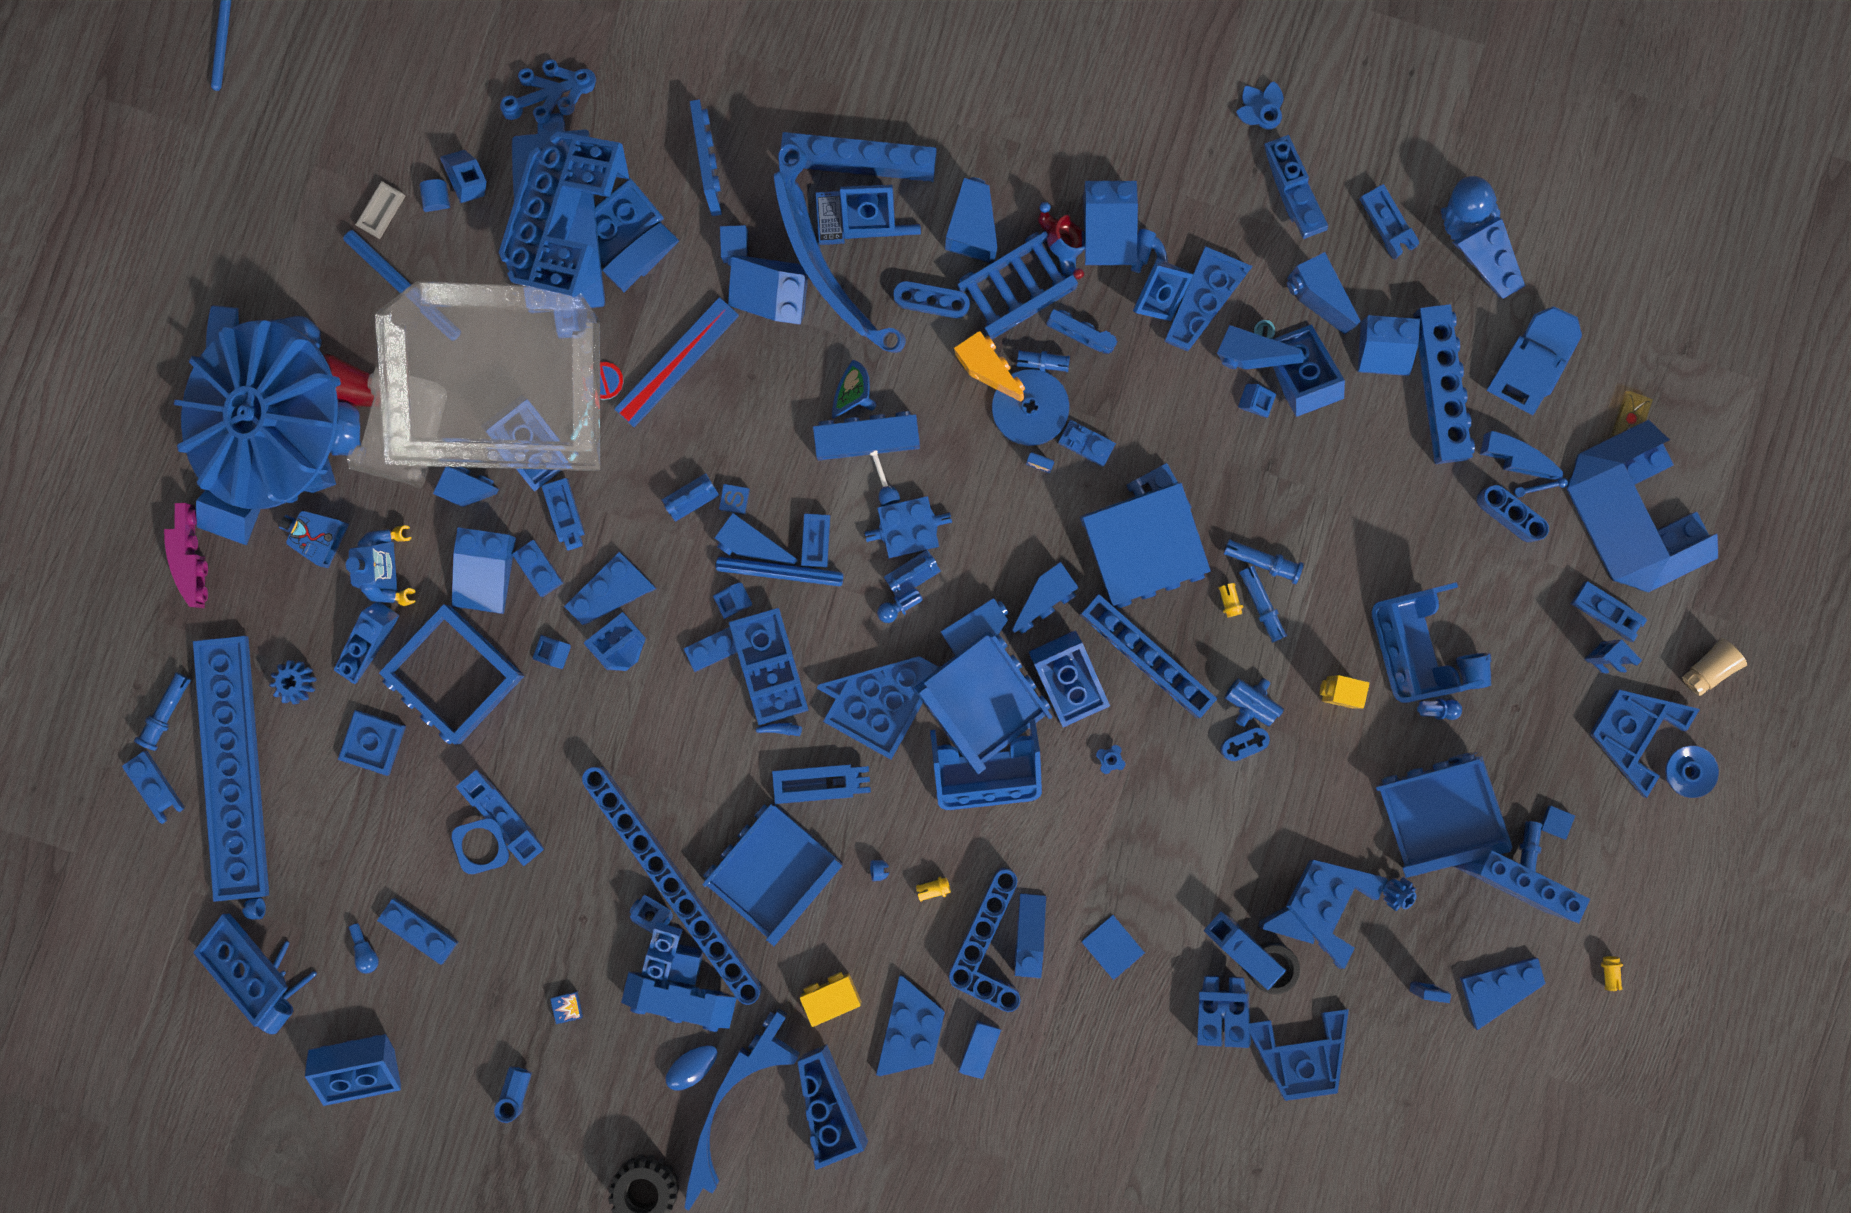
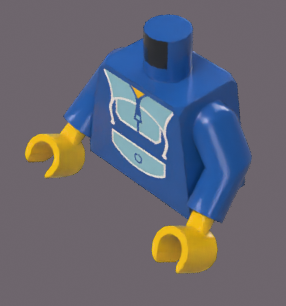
(374, 567)

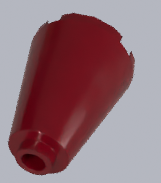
(353, 382)

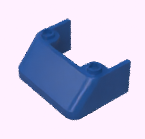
(1409, 648)
(1006, 780)

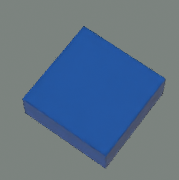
(1557, 822)

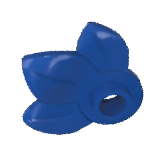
(1259, 104)

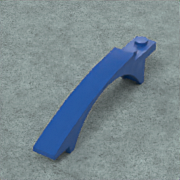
(765, 1052)

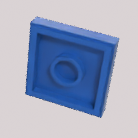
(371, 742)

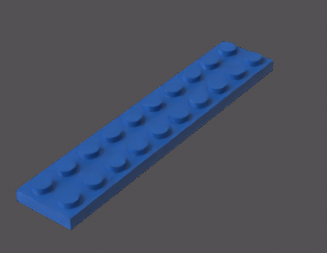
(230, 768)

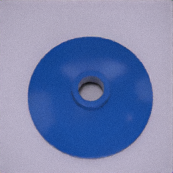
(1703, 774)

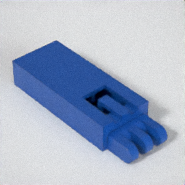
(811, 783)

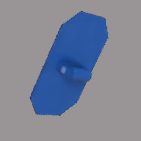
(1555, 332)

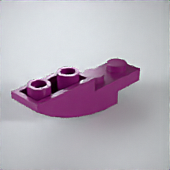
(185, 566)

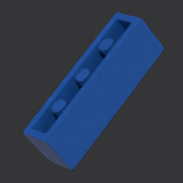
(866, 436)

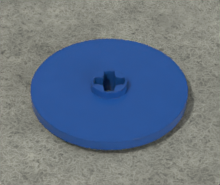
(1040, 424)

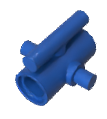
(1253, 702)

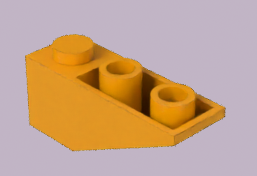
(983, 364)

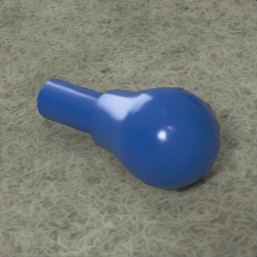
(365, 957)

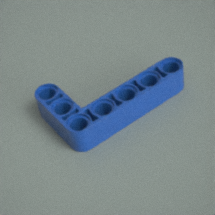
(982, 941)

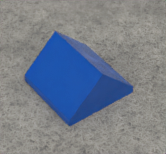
(868, 209)
(1163, 291)
(225, 519)

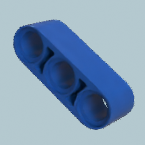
(1525, 515)

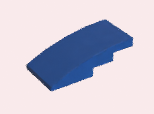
(768, 666)

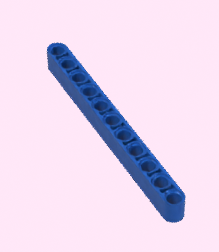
(684, 890)

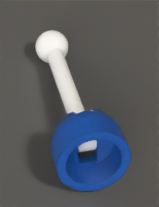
(888, 495)

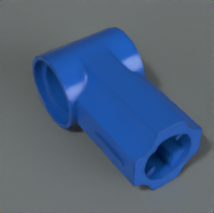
(513, 1092)

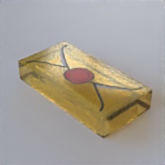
(1632, 412)

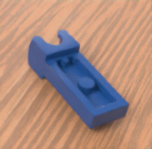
(1388, 221)

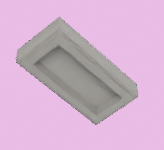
(380, 210)

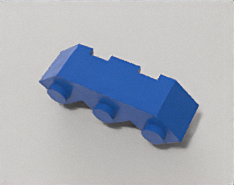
(679, 1001)

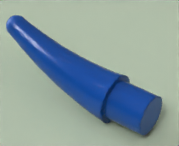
(781, 728)

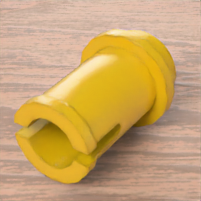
(1231, 601)
(934, 888)
(1612, 972)

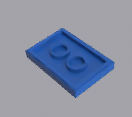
(623, 220)

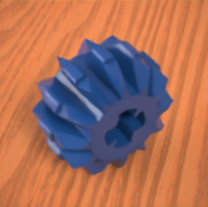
(283, 685)

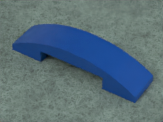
(494, 805)

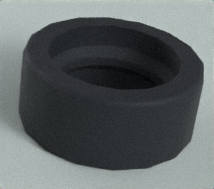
(1293, 974)

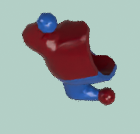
(1064, 240)

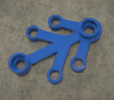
(578, 82)

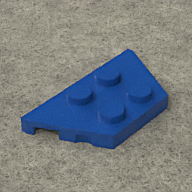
(911, 1030)

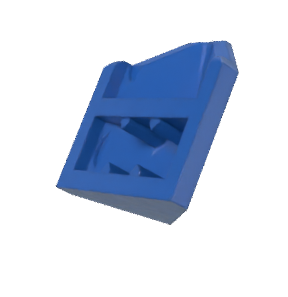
(617, 644)

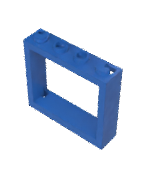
(512, 675)

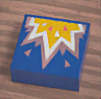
(1040, 462)
(566, 1007)

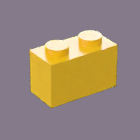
(1344, 691)
(830, 999)

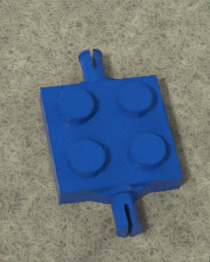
(908, 527)

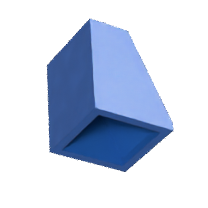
(972, 223)

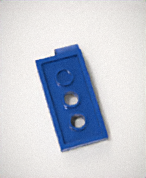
(260, 987)

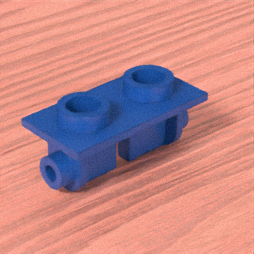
(690, 497)
(912, 574)

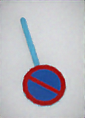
(610, 380)

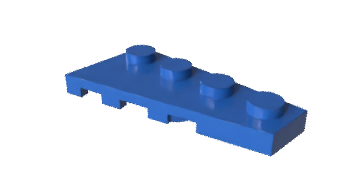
(707, 160)
(1208, 290)

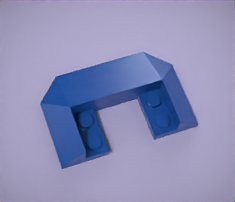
(545, 207)
(1619, 521)

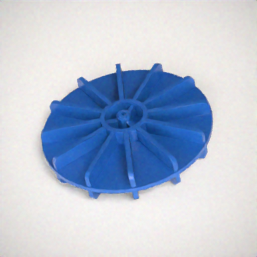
(259, 414)

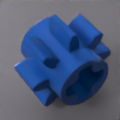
(1399, 893)

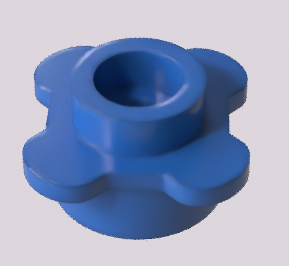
(1117, 762)

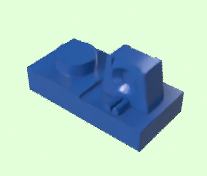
(1086, 443)

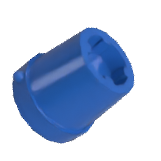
(1475, 667)

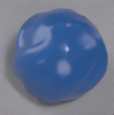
(349, 437)

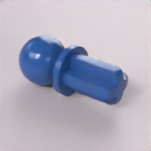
(888, 612)
(1440, 709)

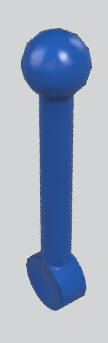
(1520, 492)

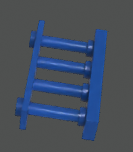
(1039, 298)

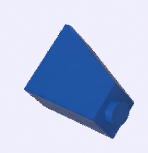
(968, 629)

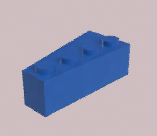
(830, 1113)

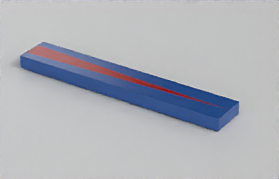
(676, 362)

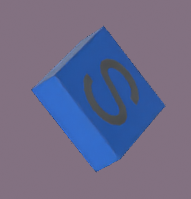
(734, 499)

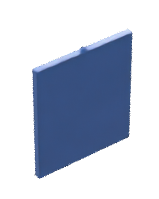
(1113, 947)

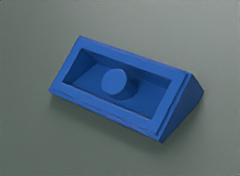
(979, 1050)

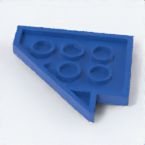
(878, 703)

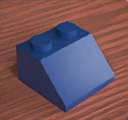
(1388, 345)

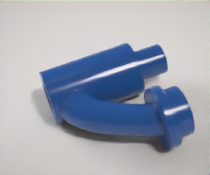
(1145, 243)

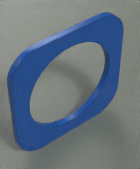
(467, 865)

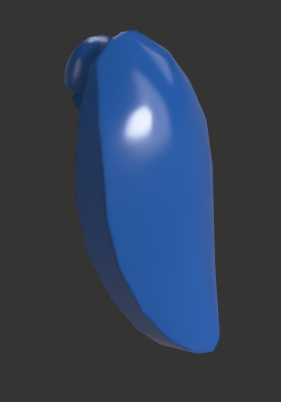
(691, 1067)

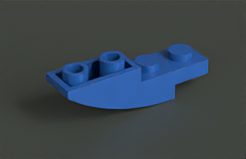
(1294, 187)

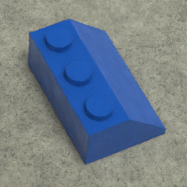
(353, 1070)

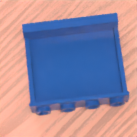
(1146, 544)
(982, 699)
(1444, 815)
(772, 872)
(1527, 886)

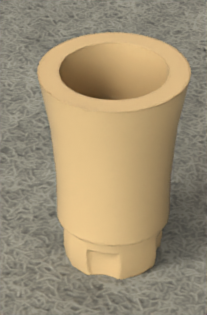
(1714, 667)

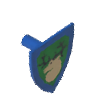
(853, 390)

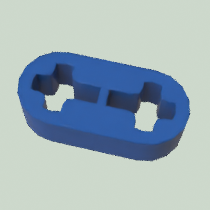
(1247, 750)

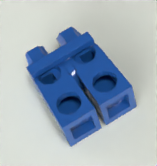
(1227, 1005)

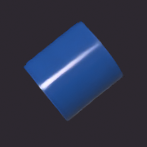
(434, 195)

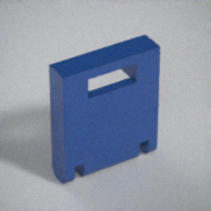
(1527, 371)

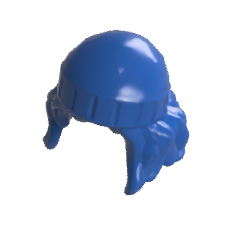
(1469, 206)

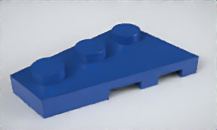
(609, 589)

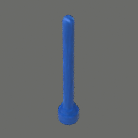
(220, 45)

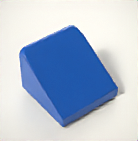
(1257, 400)
(732, 600)
(551, 652)

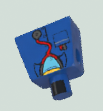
(314, 536)

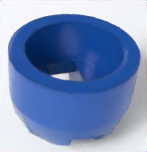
(877, 870)
(254, 908)

